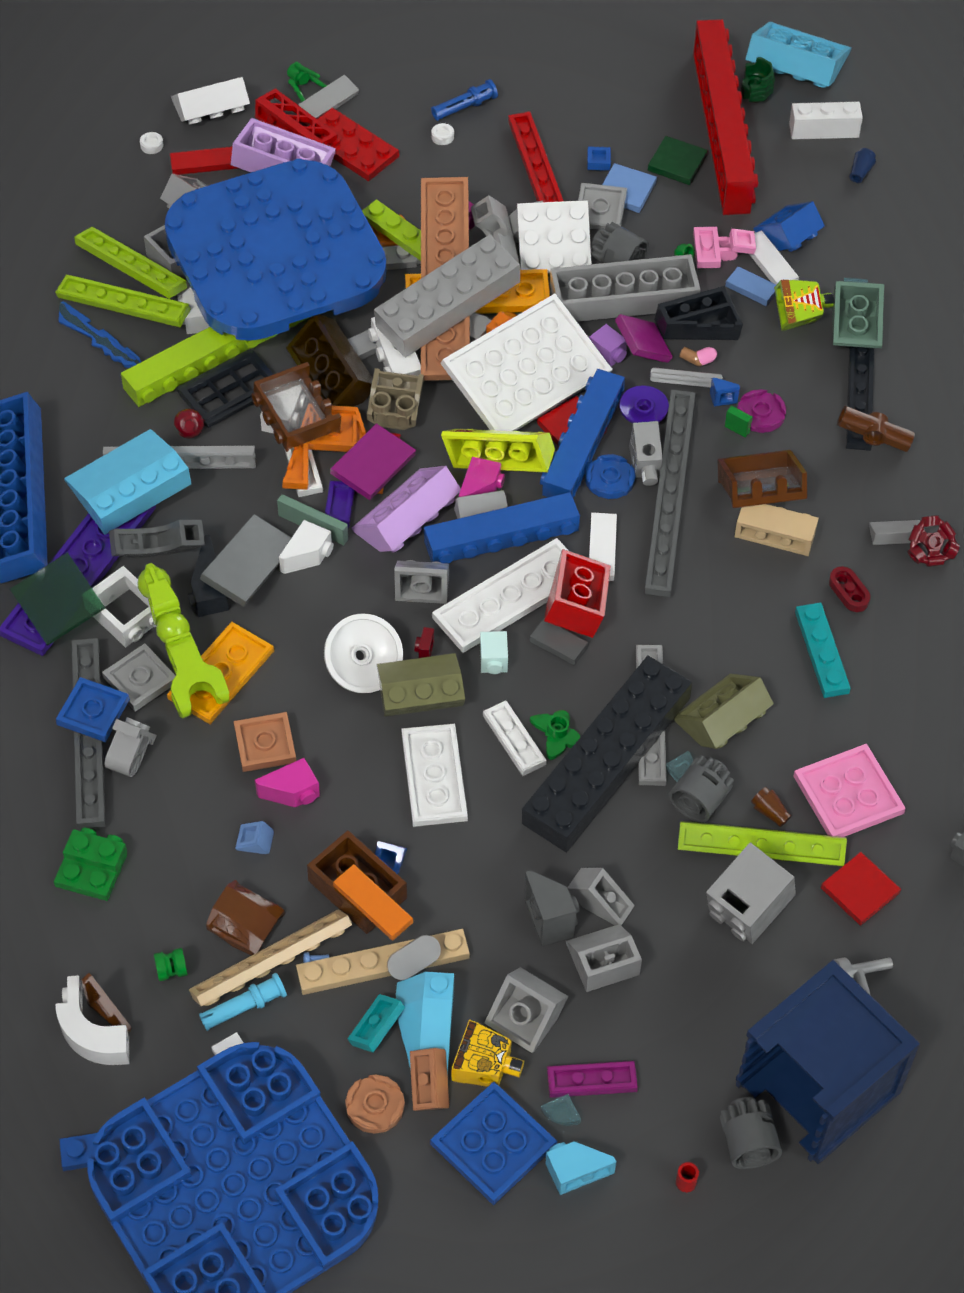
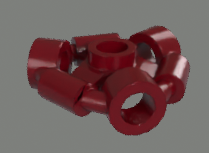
(933, 542)

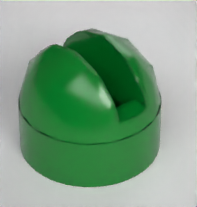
(684, 249)

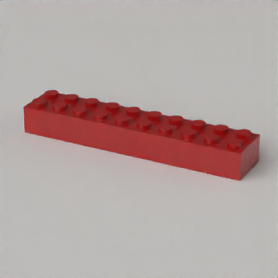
(724, 117)

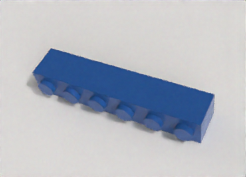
(583, 434)
(502, 528)

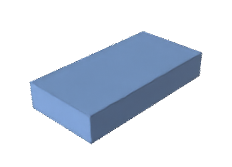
(751, 286)

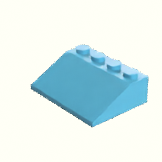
(798, 53)
(129, 480)

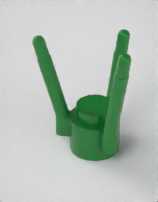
(301, 75)

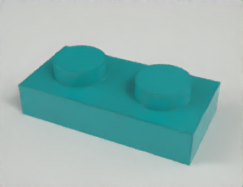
(376, 1023)

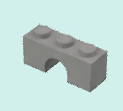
(493, 219)

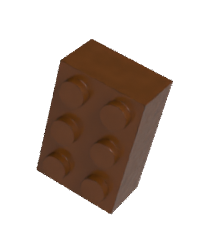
(340, 857)

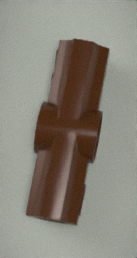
(875, 428)

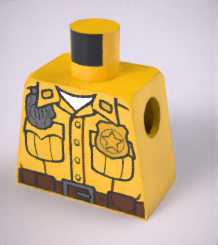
(484, 1057)

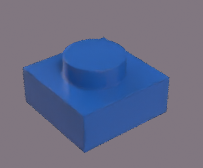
(598, 158)

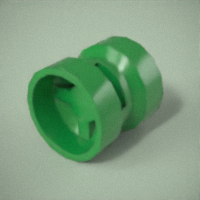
(170, 964)

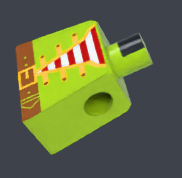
(800, 302)

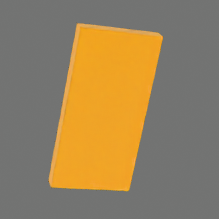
(238, 657)

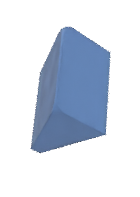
(255, 838)

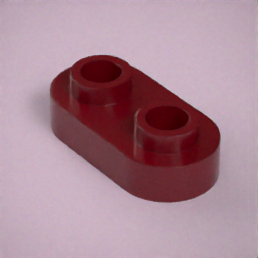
(851, 590)

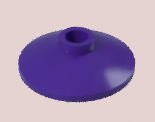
(643, 404)

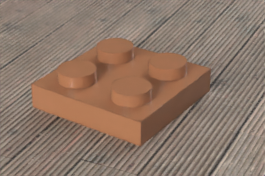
(264, 741)

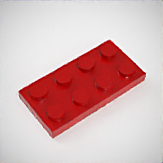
(357, 146)

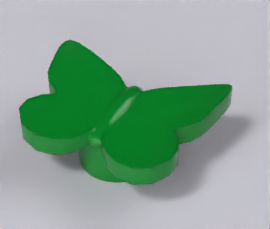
(557, 732)

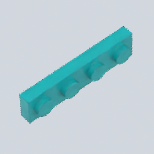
(822, 650)

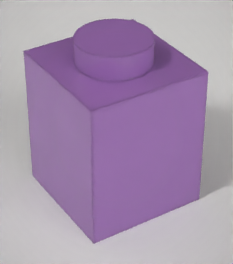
(609, 344)

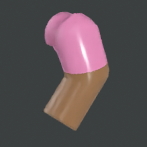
(699, 357)

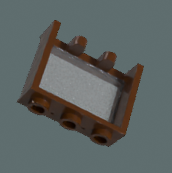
(295, 407)
(763, 478)

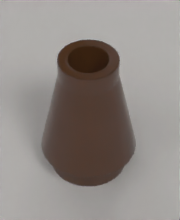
(770, 806)

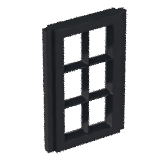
(217, 373)

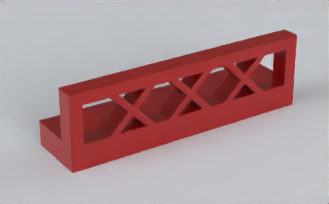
(273, 114)

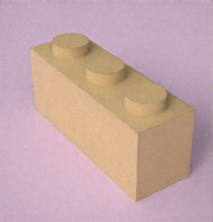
(777, 528)

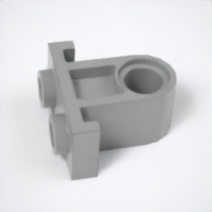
(128, 746)

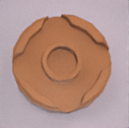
(375, 1104)

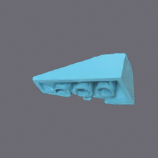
(427, 1011)

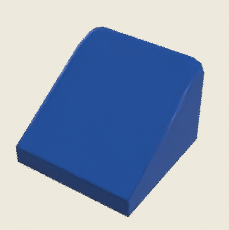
(724, 392)
(391, 855)

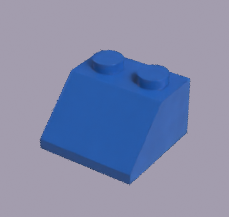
(792, 226)

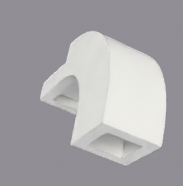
(95, 1043)

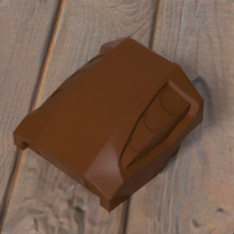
(243, 918)

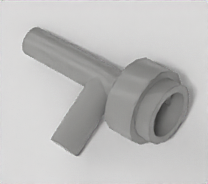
(859, 970)

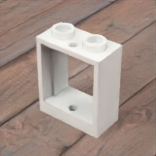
(111, 589)

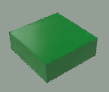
(738, 421)

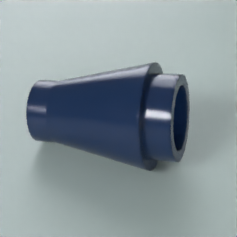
(862, 164)

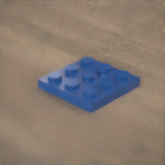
(493, 1143)

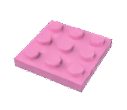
(849, 792)

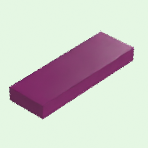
(592, 1079)

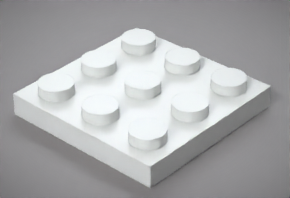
(553, 235)

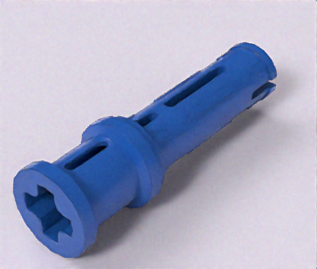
(473, 97)

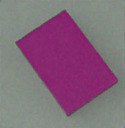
(373, 461)

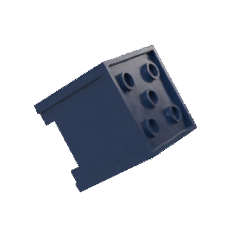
(828, 1058)

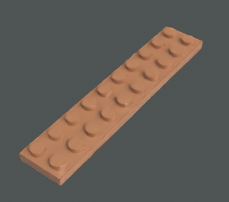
(442, 238)

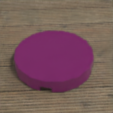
(766, 410)

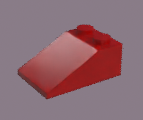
(578, 594)

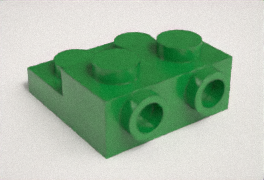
(91, 863)

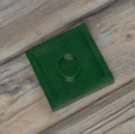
(677, 160)

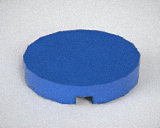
(610, 476)

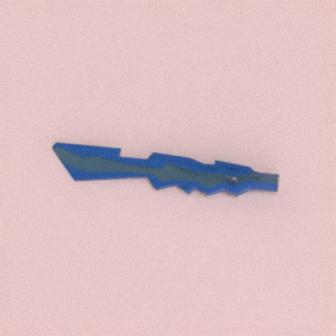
(100, 338)

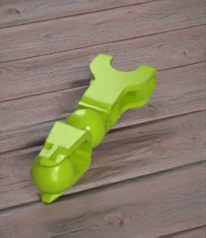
(174, 631)

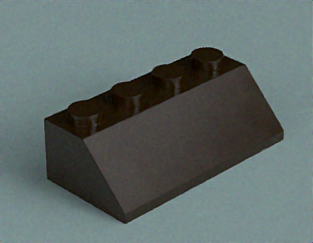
(331, 362)

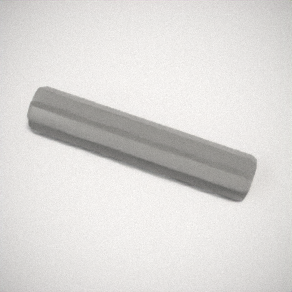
(682, 377)

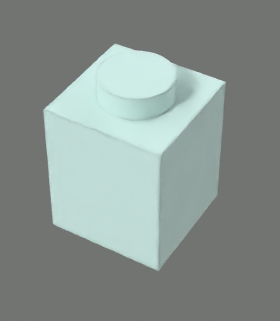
(493, 652)

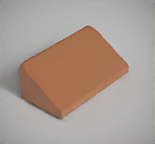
(429, 1079)

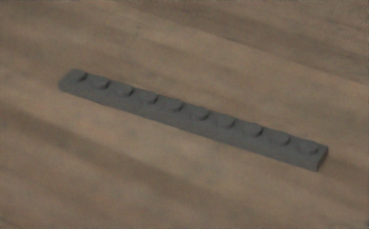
(670, 494)

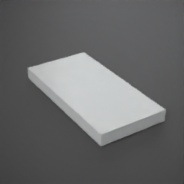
(434, 775)

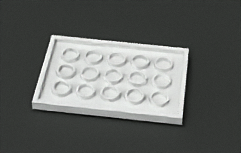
(525, 366)

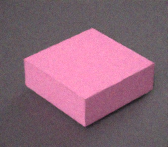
(742, 241)

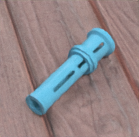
(255, 997)

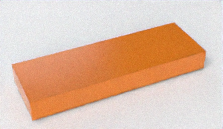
(373, 902)

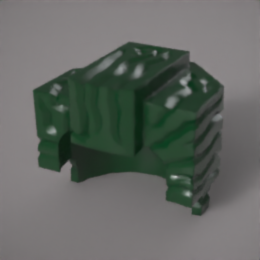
(758, 80)

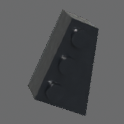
(699, 317)

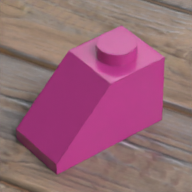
(482, 477)
(289, 785)

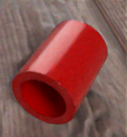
(690, 1170)

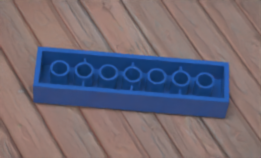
(21, 489)

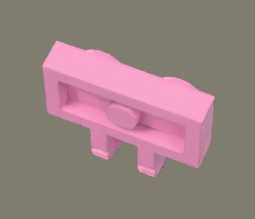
(711, 248)

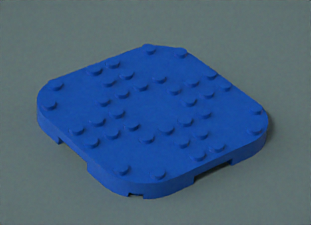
(275, 248)
(233, 1179)

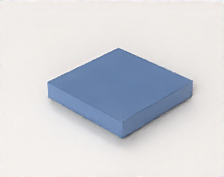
(637, 183)

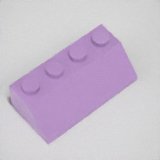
(266, 145)
(408, 508)

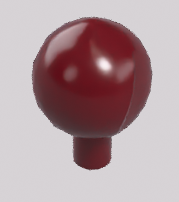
(189, 423)

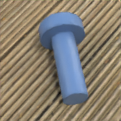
(308, 958)

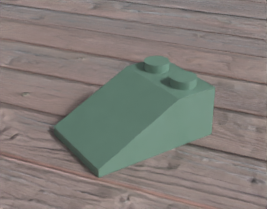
(858, 314)

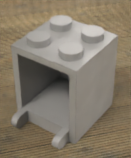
(757, 883)

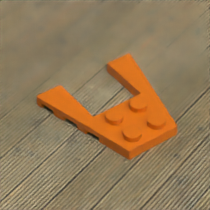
(351, 432)

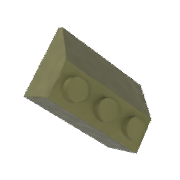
(420, 684)
(725, 710)

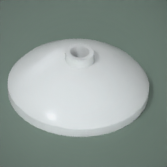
(365, 634)

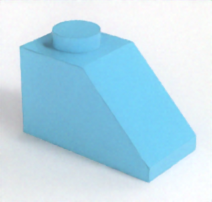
(577, 1165)

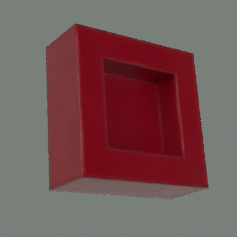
(425, 643)

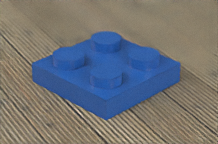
(92, 709)

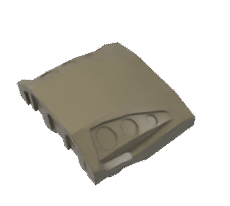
(394, 399)

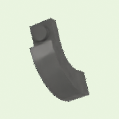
(157, 541)

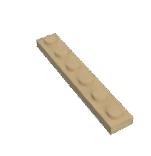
(281, 953)
(371, 963)

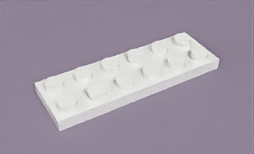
(500, 598)

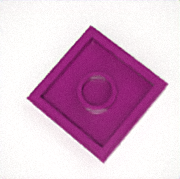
(643, 338)

